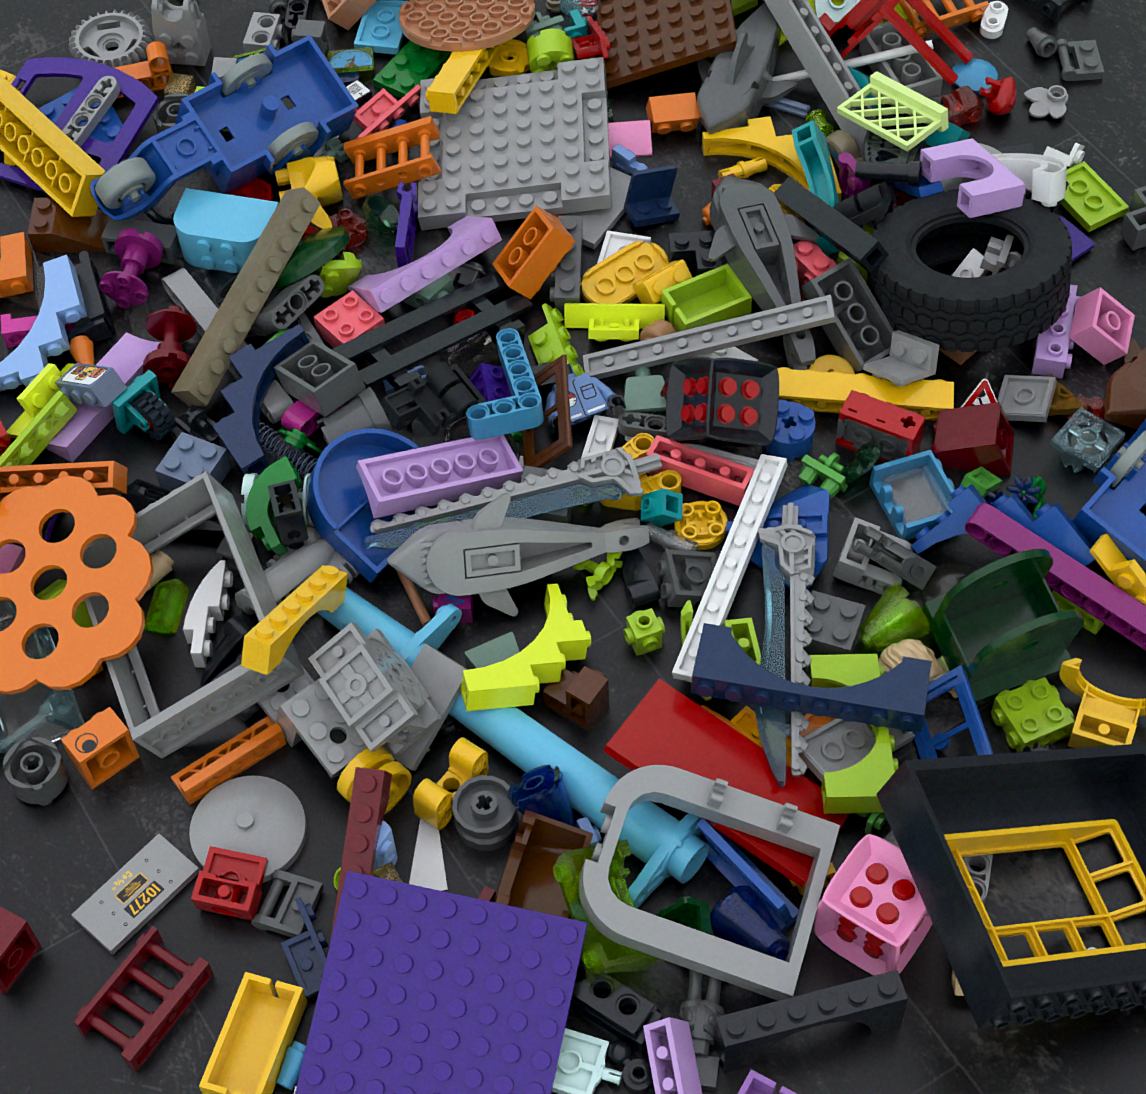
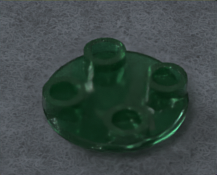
(865, 460)

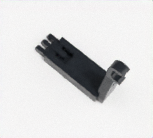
(101, 322)

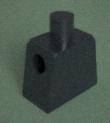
(289, 523)

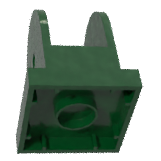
(1004, 625)

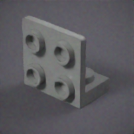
(908, 361)

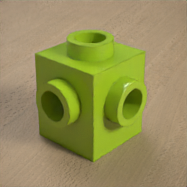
(644, 631)

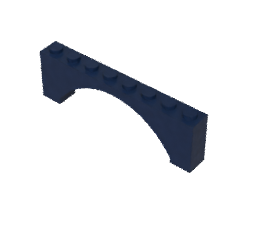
(887, 701)

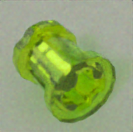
(819, 118)

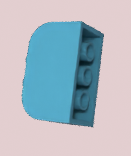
(220, 228)

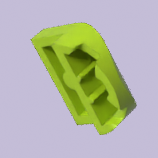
(339, 274)

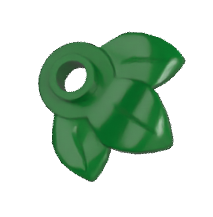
(298, 440)

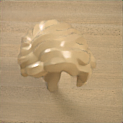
(912, 648)

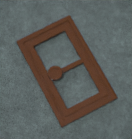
(559, 369)

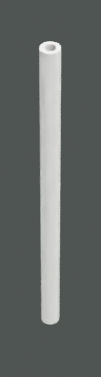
(859, 61)

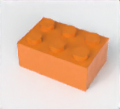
(533, 252)

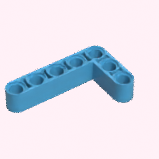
(511, 413)

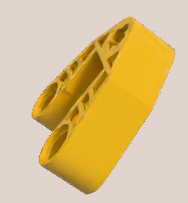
(638, 448)

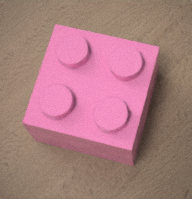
(1102, 326)

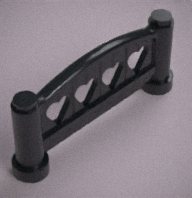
(902, 166)

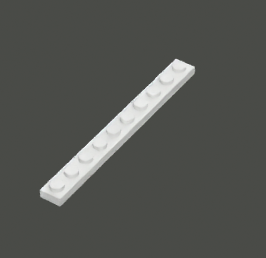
(733, 558)

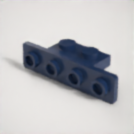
(307, 953)

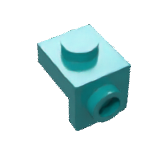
(578, 25)

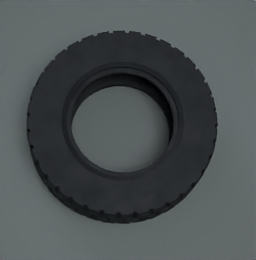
(976, 310)

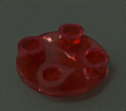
(353, 225)

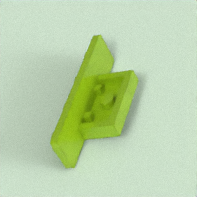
(553, 341)

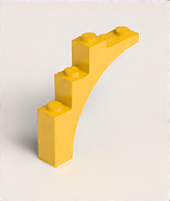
(760, 140)

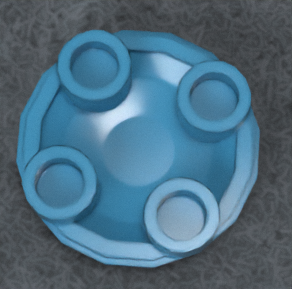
(974, 74)

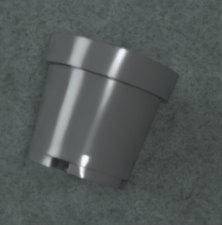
(357, 414)

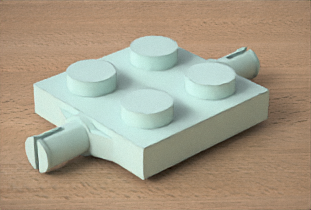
(582, 1064)

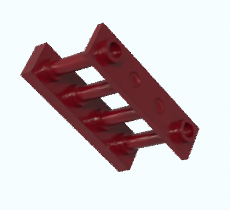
(156, 1023)

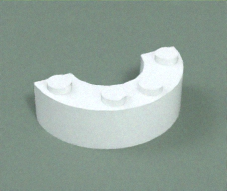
(1042, 175)

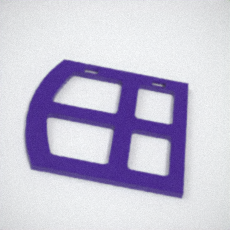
(91, 73)

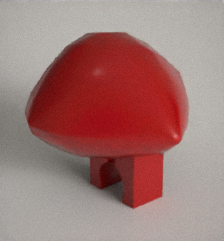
(1000, 96)

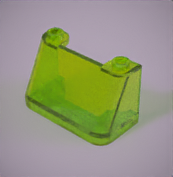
(599, 952)

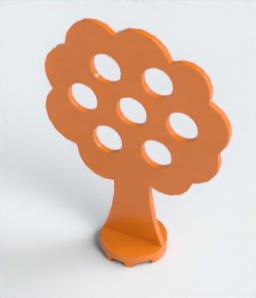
(120, 582)

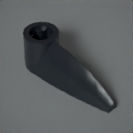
(639, 579)
(228, 649)

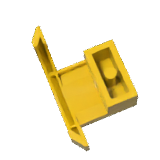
(1102, 717)

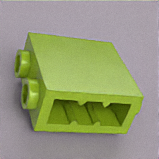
(1032, 715)

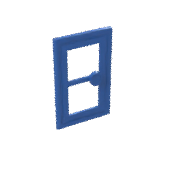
(953, 679)

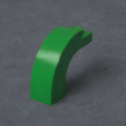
(259, 506)

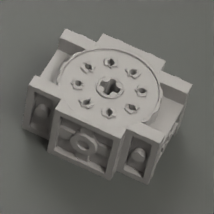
(374, 689)

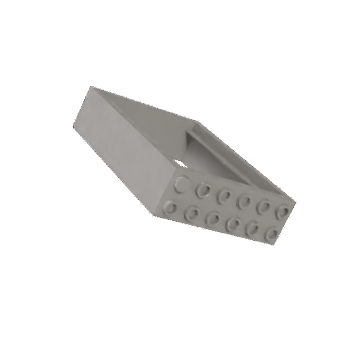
(231, 692)

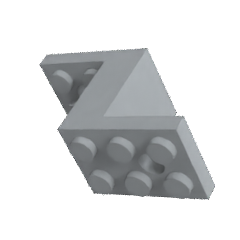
(310, 716)

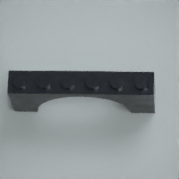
(873, 1001)

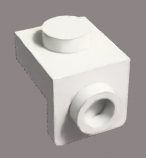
(1075, 157)

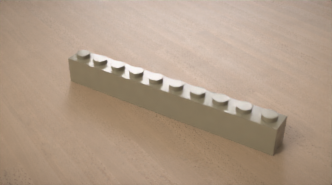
(246, 297)

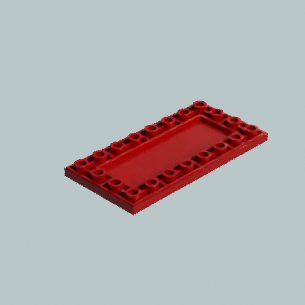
(682, 734)

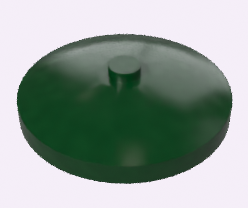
(312, 253)

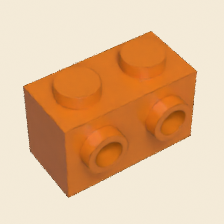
(673, 113)

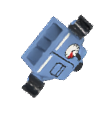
(586, 397)

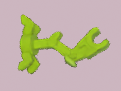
(602, 572)

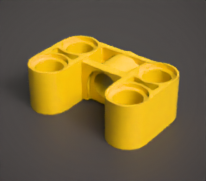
(434, 801)

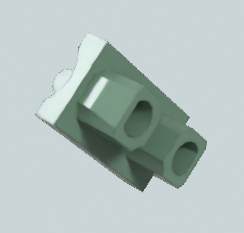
(540, 23)

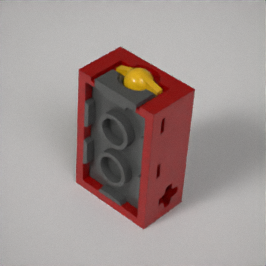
(880, 422)

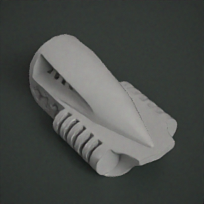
(296, 566)

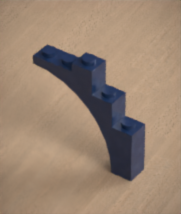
(245, 397)

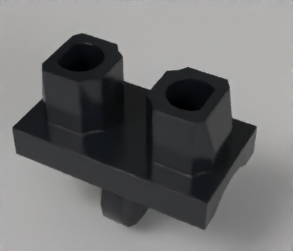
(198, 424)

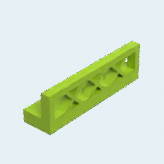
(39, 432)

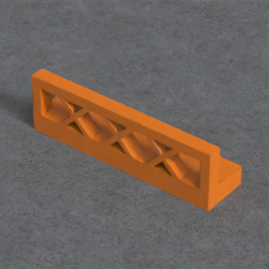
(232, 763)

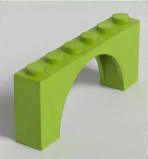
(854, 787)

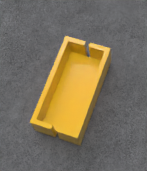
(254, 1037)

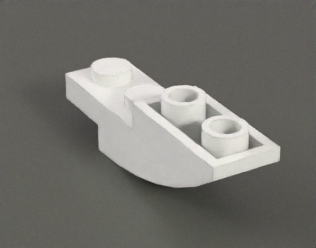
(205, 609)

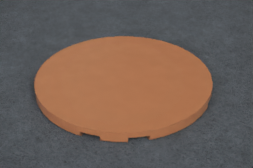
(464, 23)

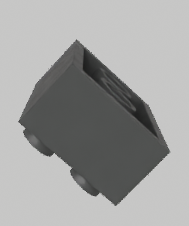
(320, 377)

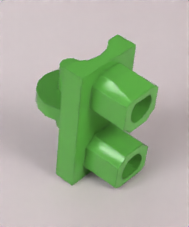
(814, 469)

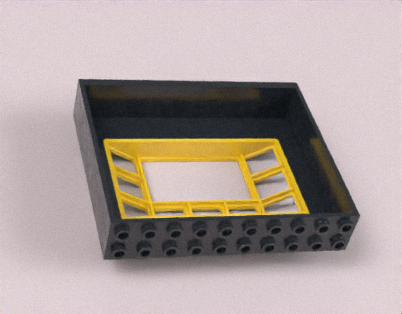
(1023, 804)

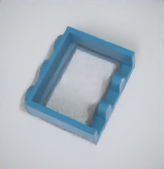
(912, 492)

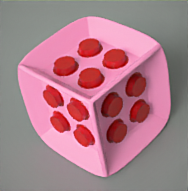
(873, 909)

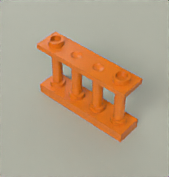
(972, 12)
(386, 142)

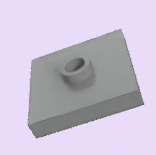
(1027, 397)

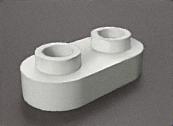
(994, 20)

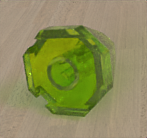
(893, 620)

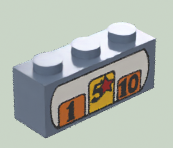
(91, 385)

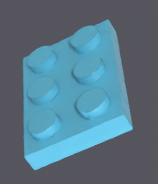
(381, 28)

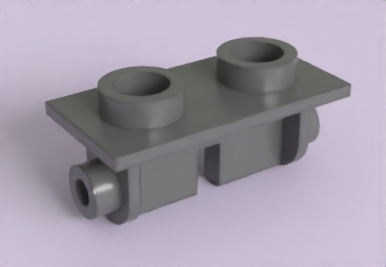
(468, 272)

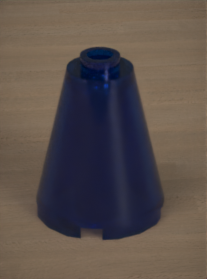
(543, 793)
(749, 923)

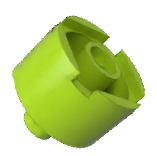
(549, 49)

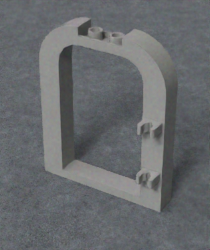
(683, 944)

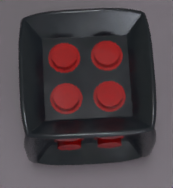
(722, 402)

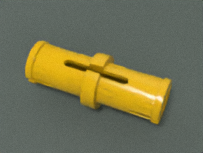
(745, 169)

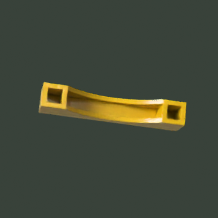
(270, 638)

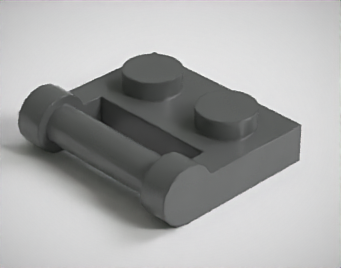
(1085, 57)
(289, 919)

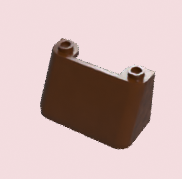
(528, 872)

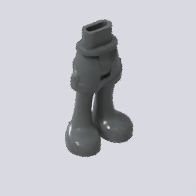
(702, 1013)

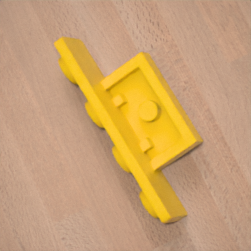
(1123, 573)

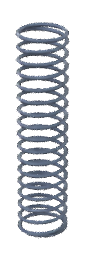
(293, 460)

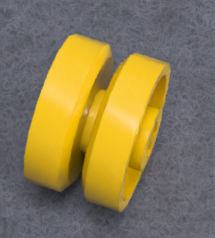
(379, 760)

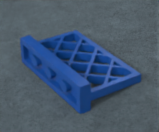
(742, 871)

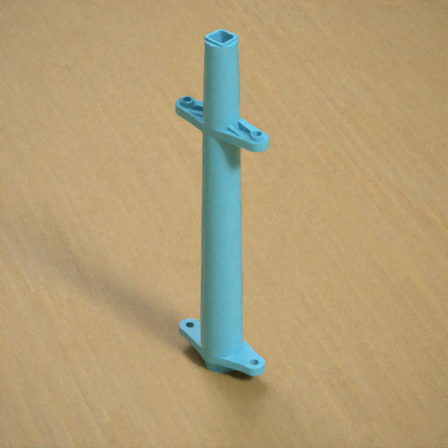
(653, 835)

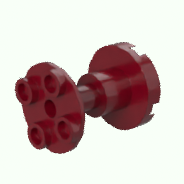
(171, 327)

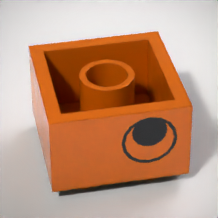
(100, 747)

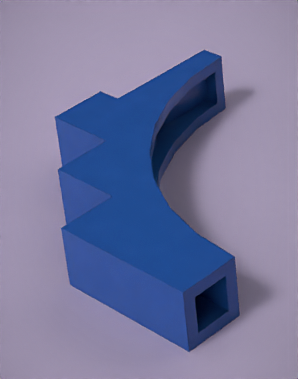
(1050, 524)

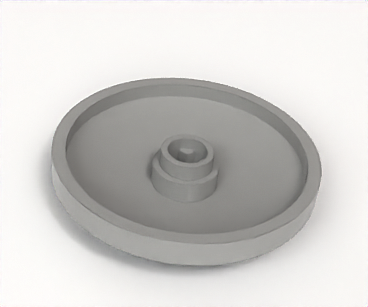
(251, 818)

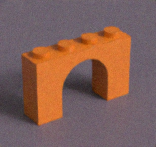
(15, 265)

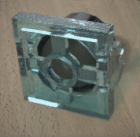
(1086, 446)

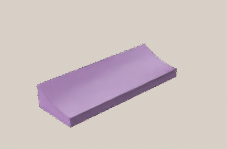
(127, 360)
(436, 473)

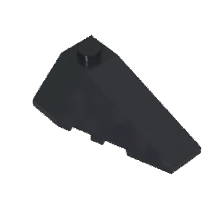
(142, 494)

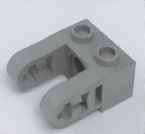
(854, 566)

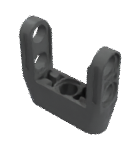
(301, 292)

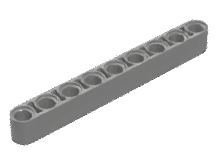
(195, 302)

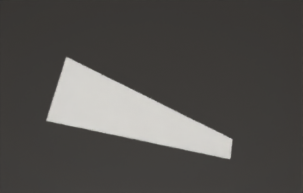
(428, 861)

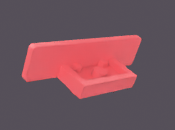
(382, 109)

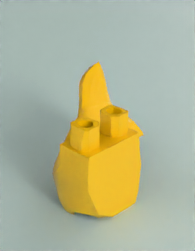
(319, 178)

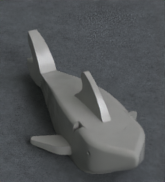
(504, 552)

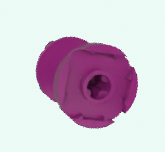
(136, 255)

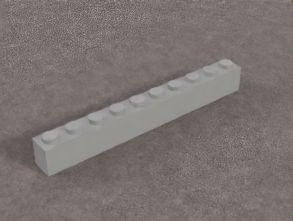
(820, 60)

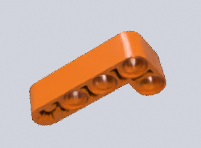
(153, 72)

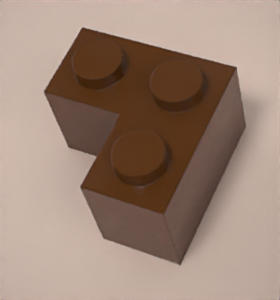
(579, 696)

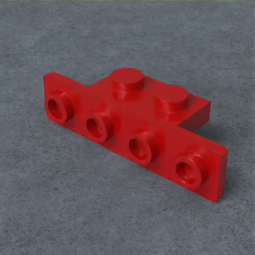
(592, 44)

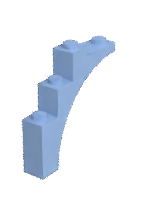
(48, 336)

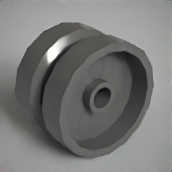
(484, 813)

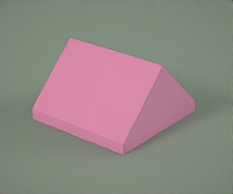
(632, 136)

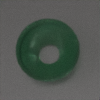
(380, 215)

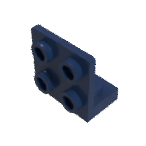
(649, 196)

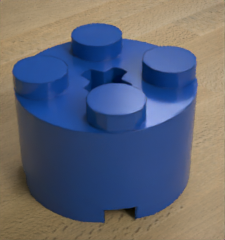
(793, 432)

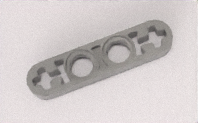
(104, 91)

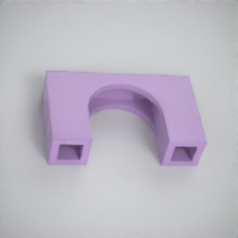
(995, 185)

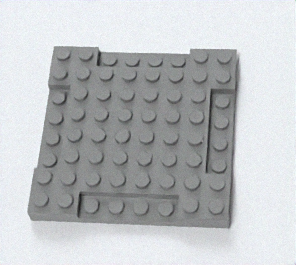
(521, 147)

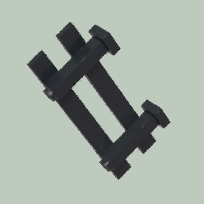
(471, 296)

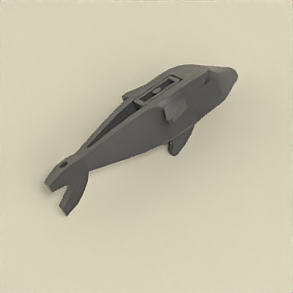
(742, 78)
(761, 252)

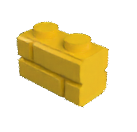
(650, 287)

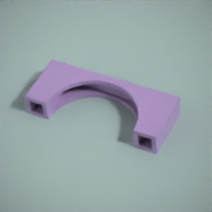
(467, 239)

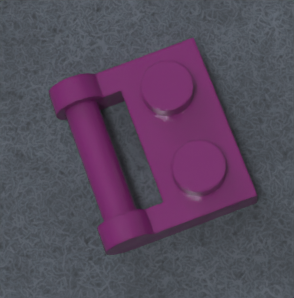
(852, 185)

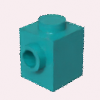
(661, 507)

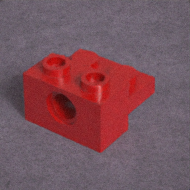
(230, 883)

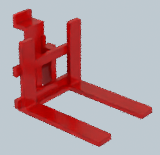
(870, 13)

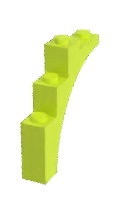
(518, 677)

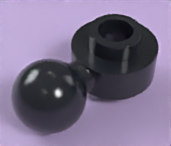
(621, 1053)

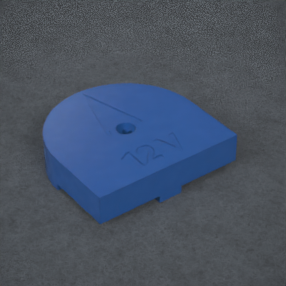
(340, 502)

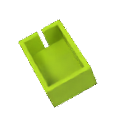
(706, 299)

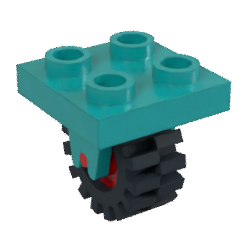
(144, 408)

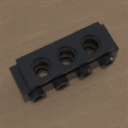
(608, 1011)

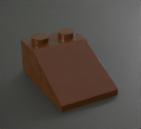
(58, 232)

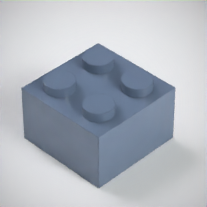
(190, 458)

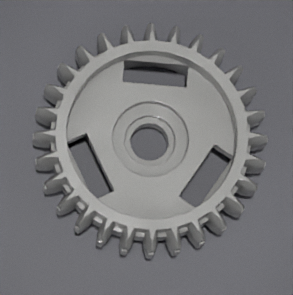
(111, 30)

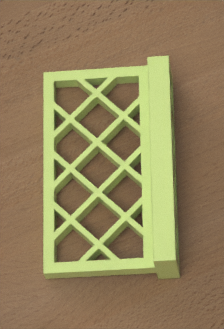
(903, 101)

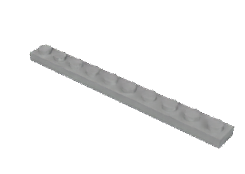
(710, 337)

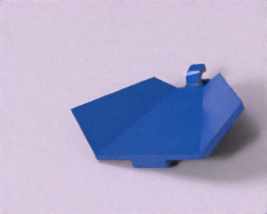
(812, 515)

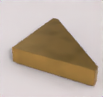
(1064, 401)

